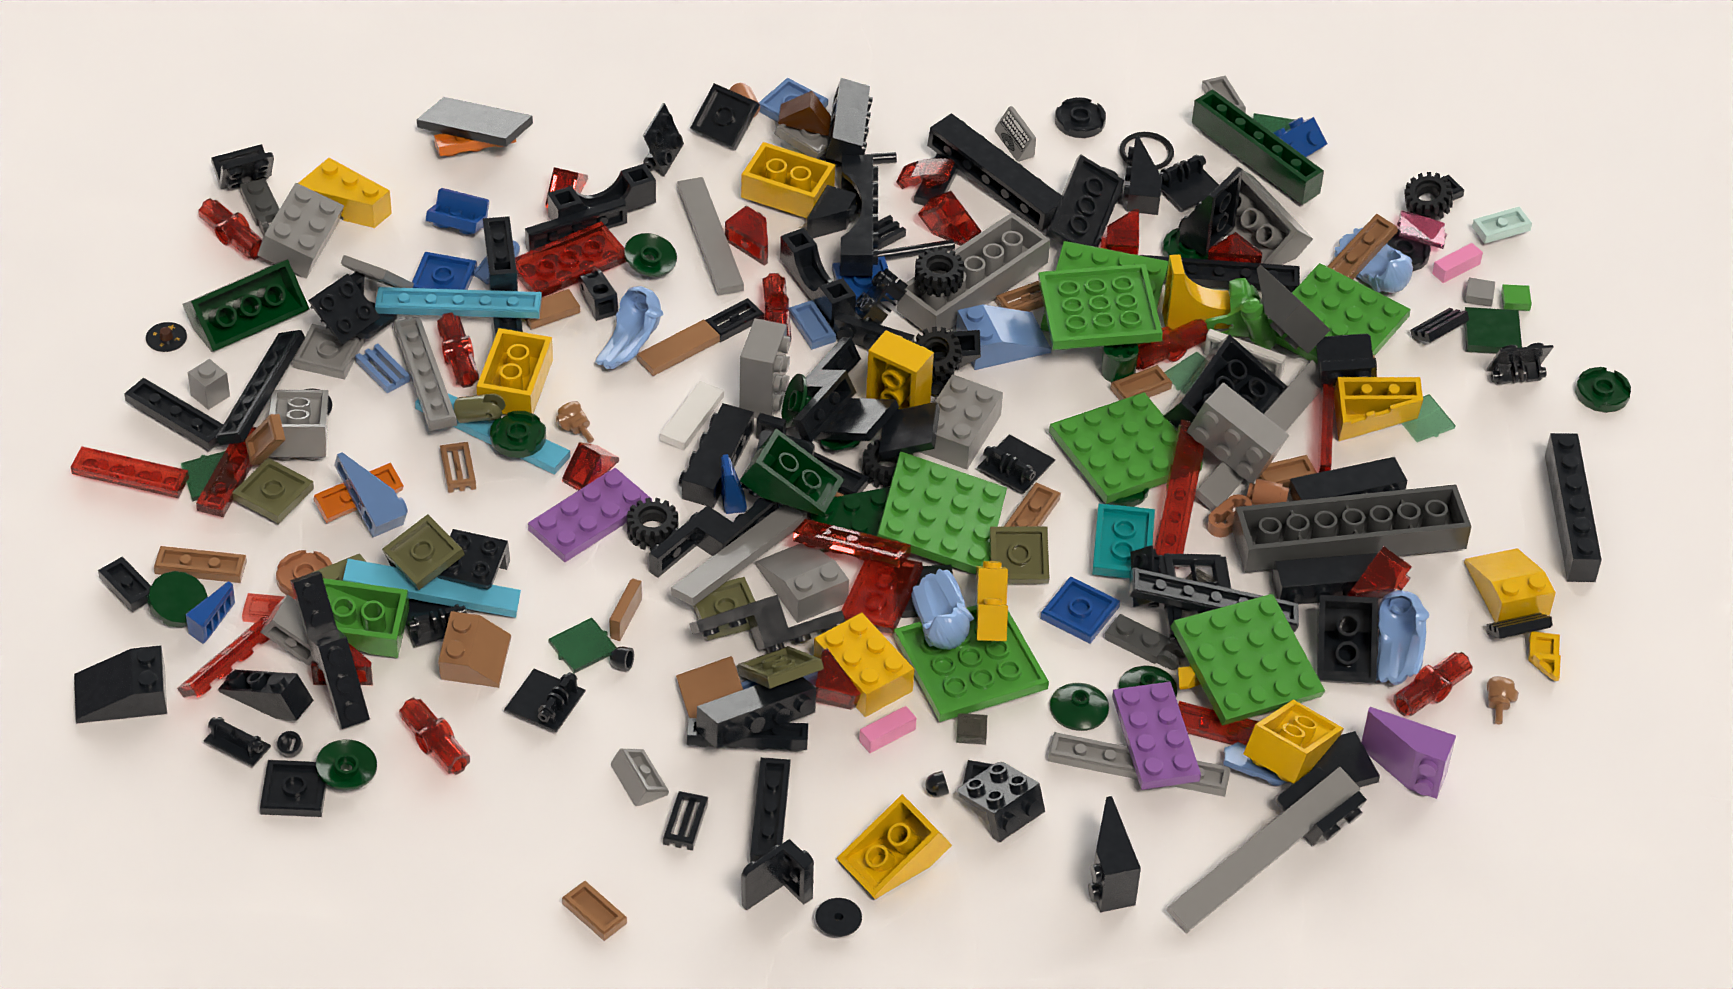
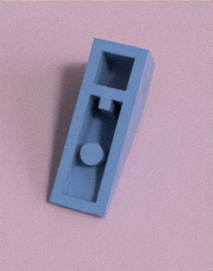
(372, 497)

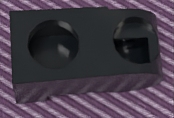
(599, 294)

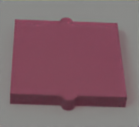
(1422, 229)

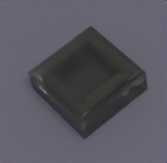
(971, 729)

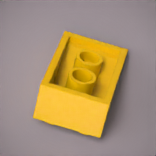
(1511, 584)
(1291, 741)
(894, 848)

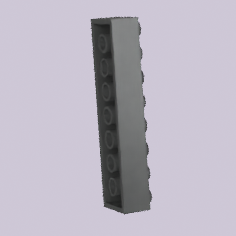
(1352, 525)

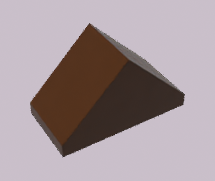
(805, 113)

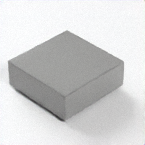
(1480, 291)

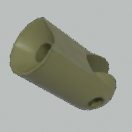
(478, 408)

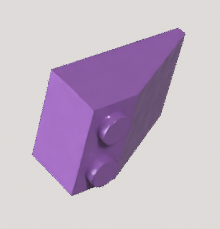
(1409, 750)

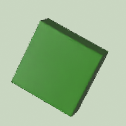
(1516, 297)

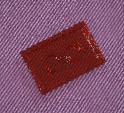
(882, 593)

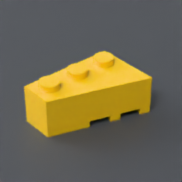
(1375, 403)

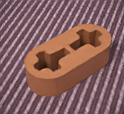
(1225, 512)

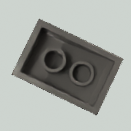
(1290, 314)

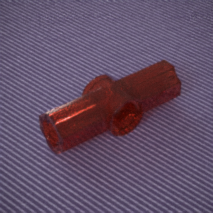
(231, 228)
(776, 300)
(1173, 344)
(457, 350)
(1432, 684)
(434, 736)

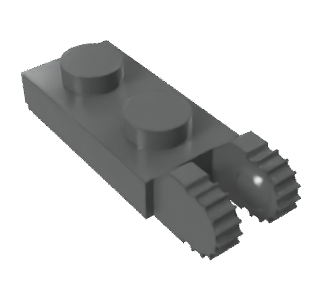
(260, 202)
(1145, 642)

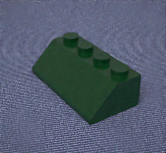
(246, 306)

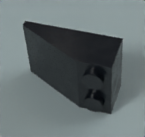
(1213, 216)
(1347, 639)
(122, 687)
(1115, 864)

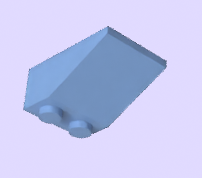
(1004, 334)

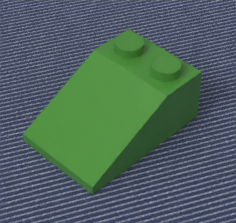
(369, 615)

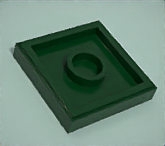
(1491, 329)

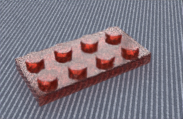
(563, 260)

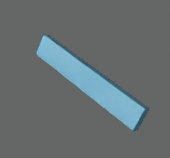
(459, 302)
(549, 458)
(494, 600)

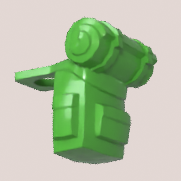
(1246, 315)

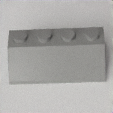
(1268, 224)

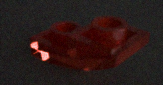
(926, 171)

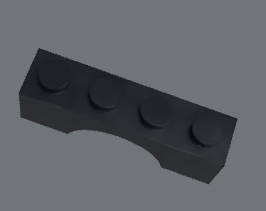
(633, 184)
(803, 261)

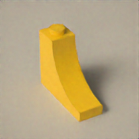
(1189, 301)

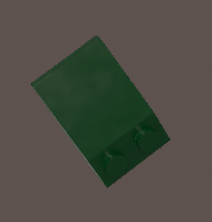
(791, 475)

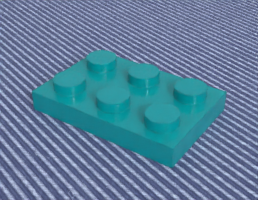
(1117, 534)

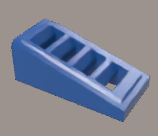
(731, 491)
(209, 613)

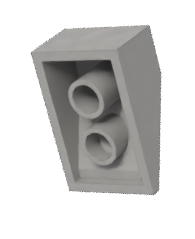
(303, 422)
(805, 580)

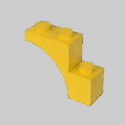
(991, 601)

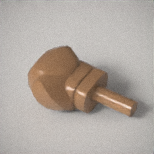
(572, 418)
(1500, 694)

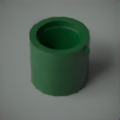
(1119, 361)

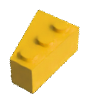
(362, 198)

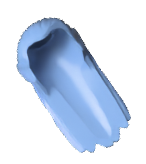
(1387, 271)
(636, 320)
(942, 610)
(1400, 636)

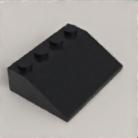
(1236, 368)

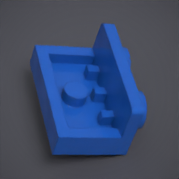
(1303, 136)
(458, 211)

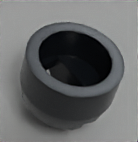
(622, 658)
(284, 743)
(936, 784)

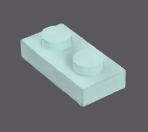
(1502, 225)

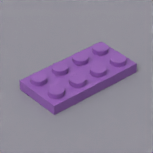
(587, 515)
(1156, 735)

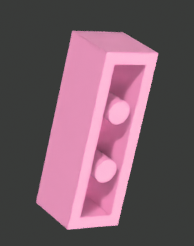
(1457, 263)
(887, 729)

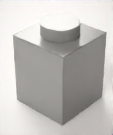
(208, 384)

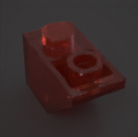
(949, 219)

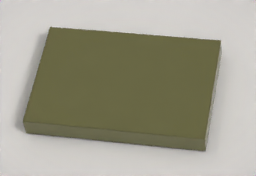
(779, 667)

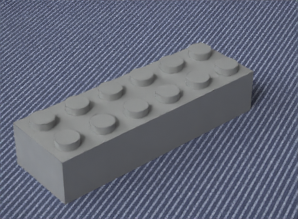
(992, 266)

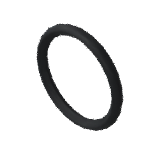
(1148, 134)

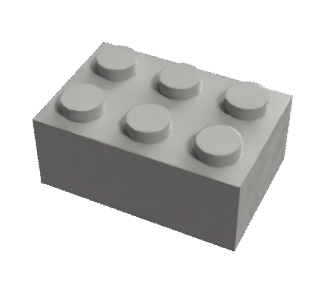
(301, 229)
(764, 367)
(965, 420)
(1237, 433)

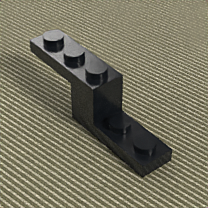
(501, 264)
(867, 333)
(828, 388)
(707, 531)
(767, 624)
(330, 649)

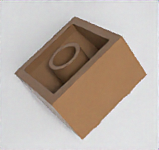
(473, 650)

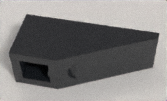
(1144, 181)
(269, 692)

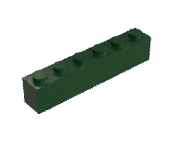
(1257, 147)

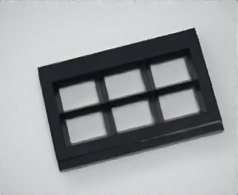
(1167, 566)

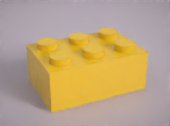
(786, 179)
(517, 369)
(899, 371)
(869, 662)

